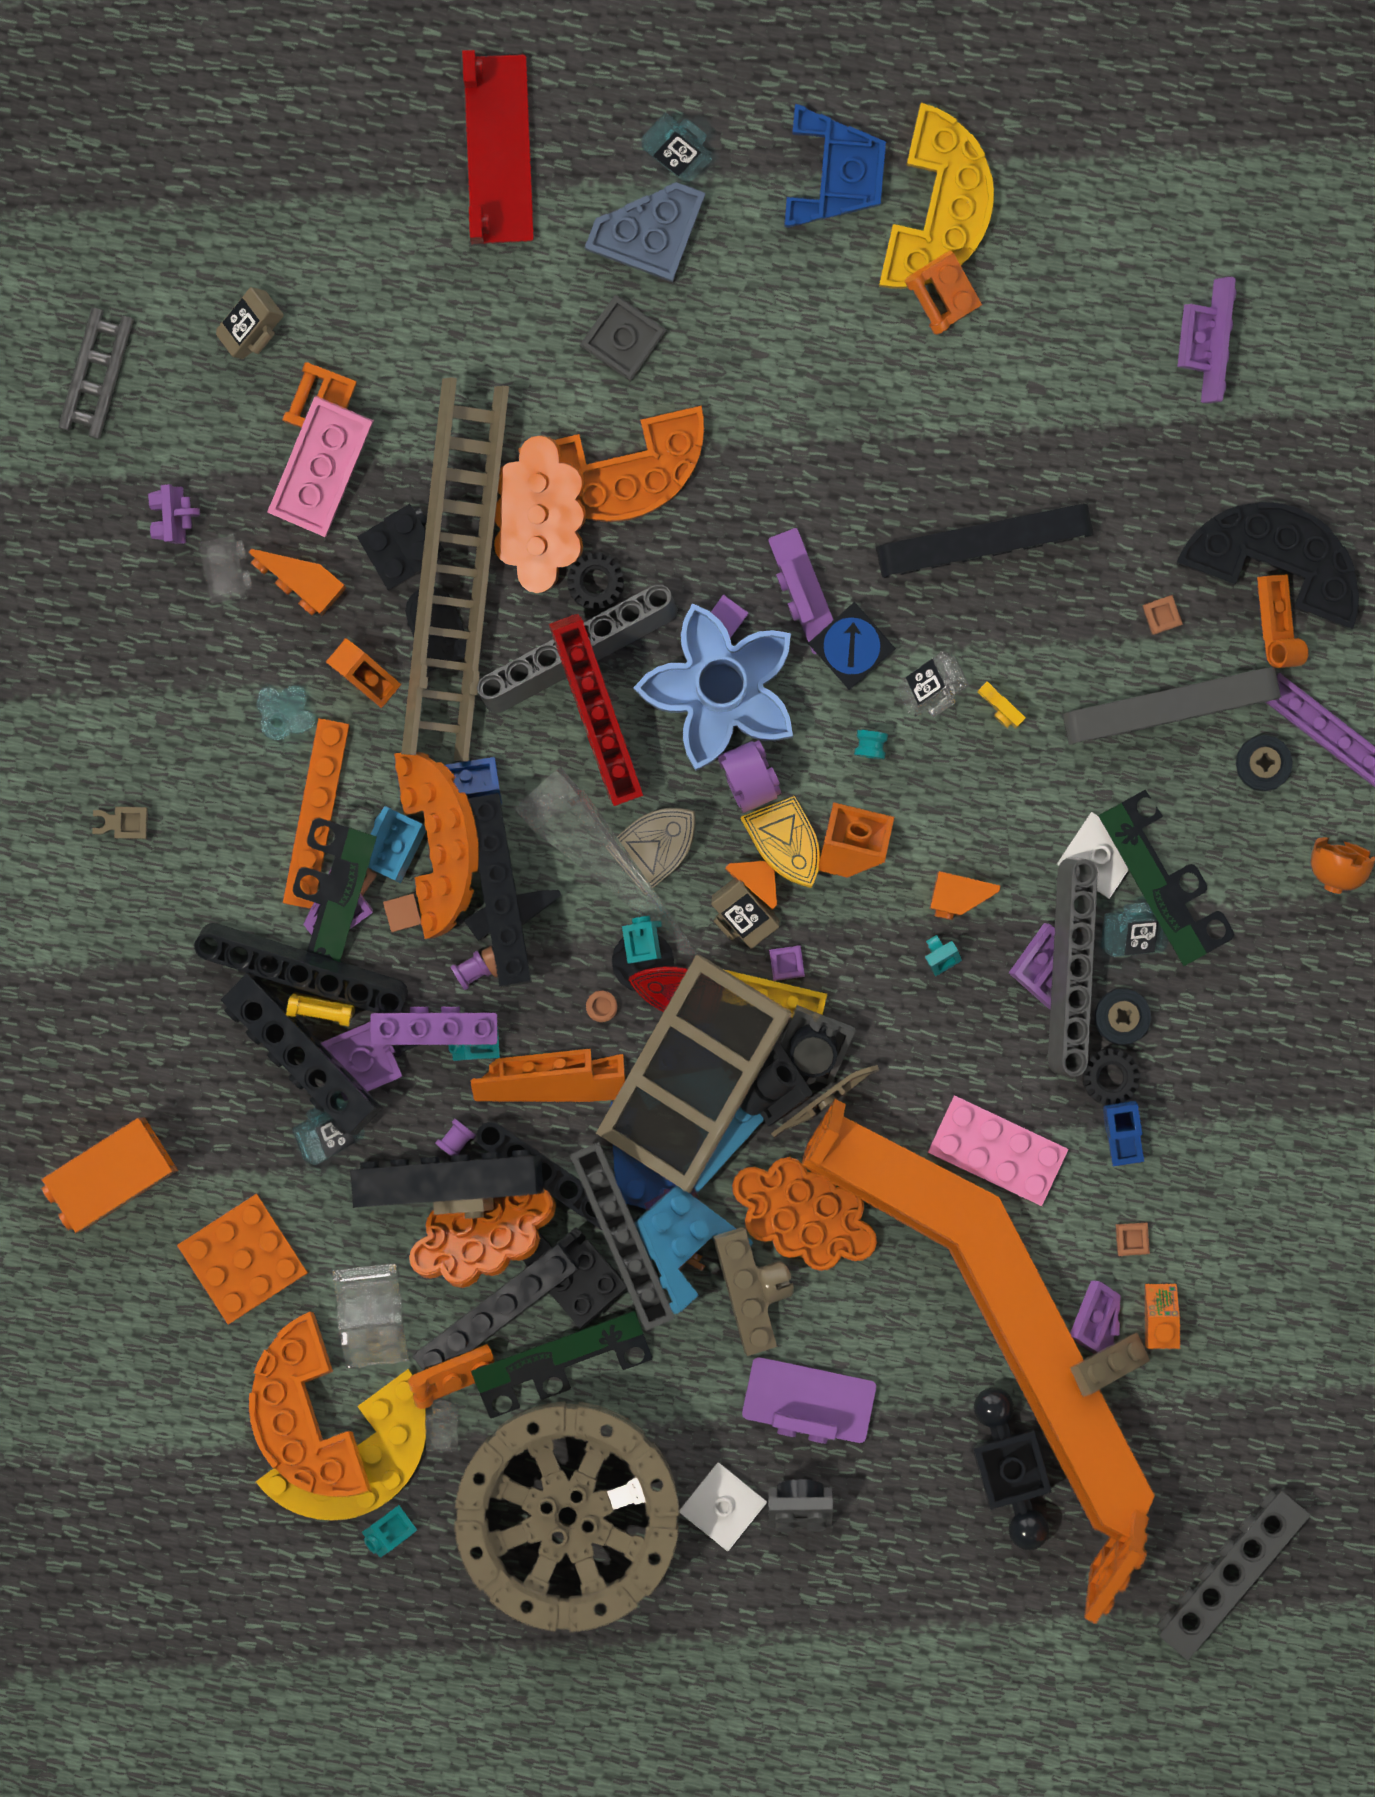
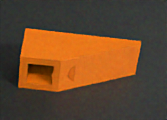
(307, 579)

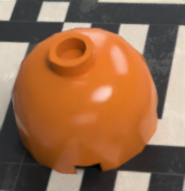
(1341, 865)

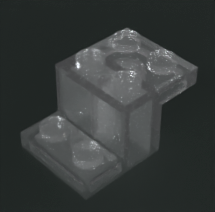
(370, 1315)

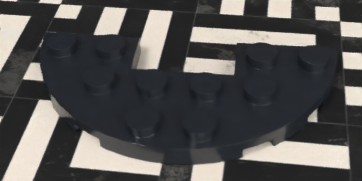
(1284, 540)

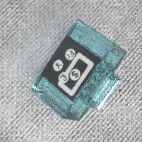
(677, 147)
(1132, 932)
(320, 1139)

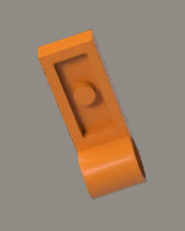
(1277, 623)

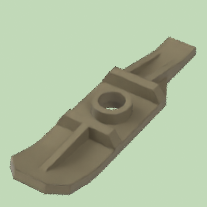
(826, 1099)

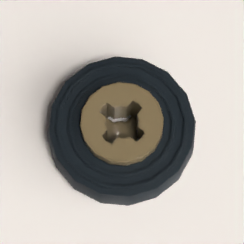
(1257, 774)
(1114, 1023)

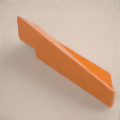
(551, 1078)

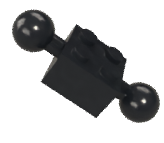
(1011, 1468)

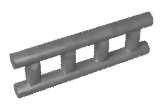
(113, 364)

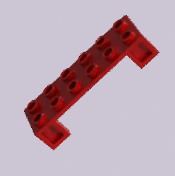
(498, 148)

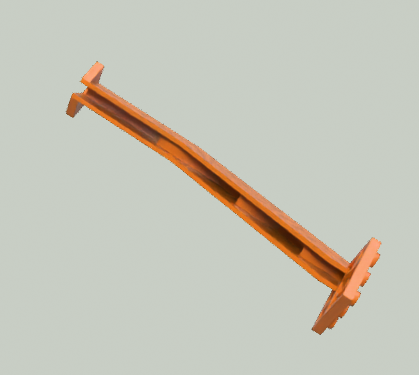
(1021, 1320)

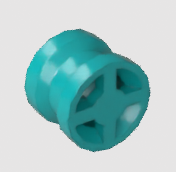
(871, 744)

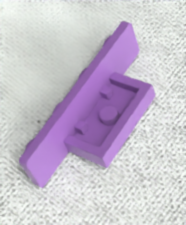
(1206, 339)
(801, 582)
(428, 1028)

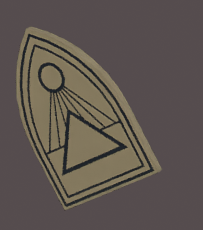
(659, 841)

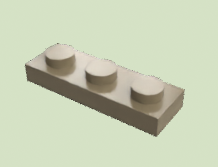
(1110, 1364)

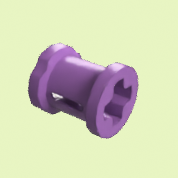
(470, 970)
(455, 1138)

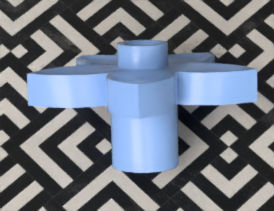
(720, 686)

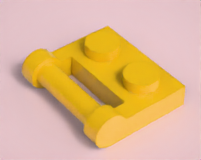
(320, 1007)

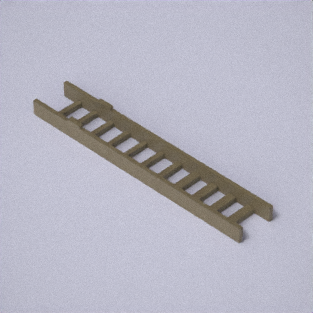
(486, 511)

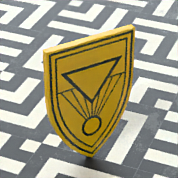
(785, 840)

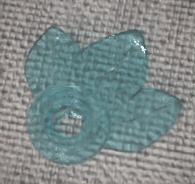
(286, 707)

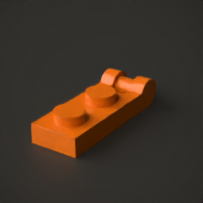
(448, 1376)

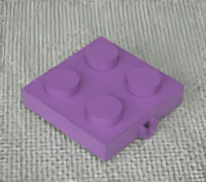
(365, 1062)

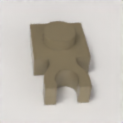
(127, 822)
(471, 1207)

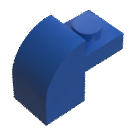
(1123, 1133)

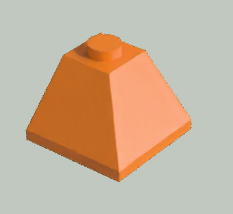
(854, 840)

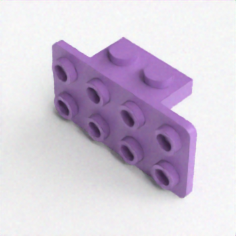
(808, 1401)

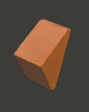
(758, 878)

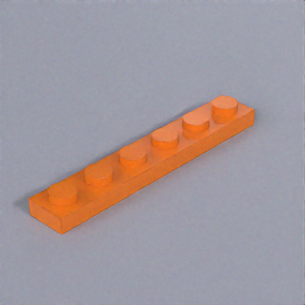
(317, 803)

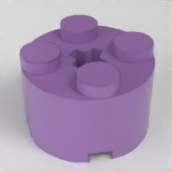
(748, 777)

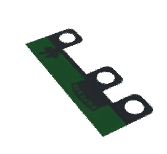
(1158, 888)
(337, 891)
(552, 1357)

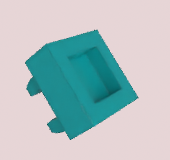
(942, 955)

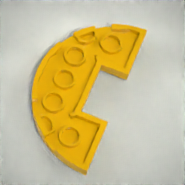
(958, 204)
(386, 1455)

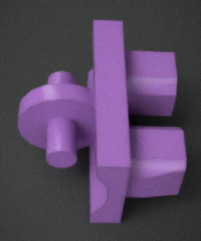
(176, 514)

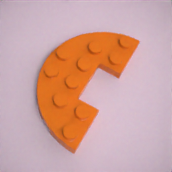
(643, 480)
(451, 836)
(286, 1420)

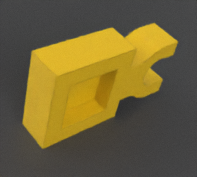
(1006, 712)

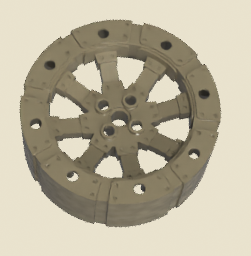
(584, 1423)

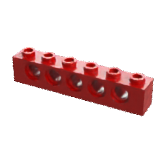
(595, 709)

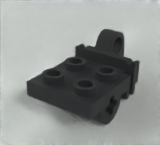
(776, 1088)
(590, 1287)

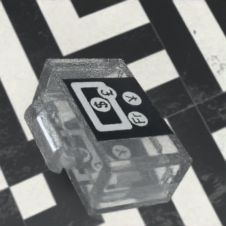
(932, 686)

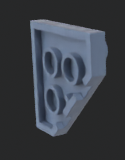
(649, 231)

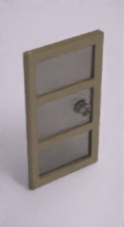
(694, 1073)

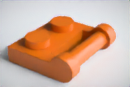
(951, 286)
(334, 389)

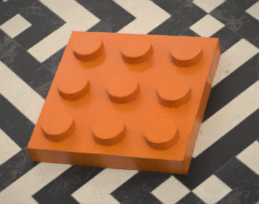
(242, 1259)

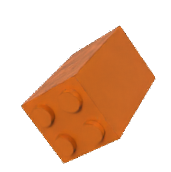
(108, 1175)

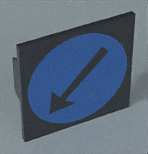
(851, 645)

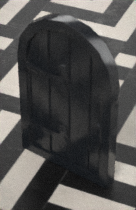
(441, 617)

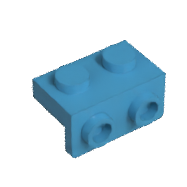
(395, 843)

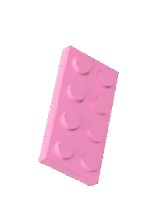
(320, 466)
(997, 1150)

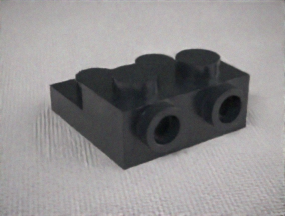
(397, 546)

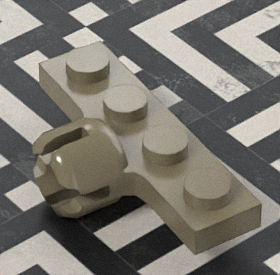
(751, 1289)

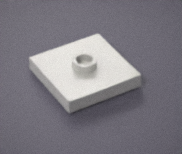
(1095, 844)
(722, 1506)

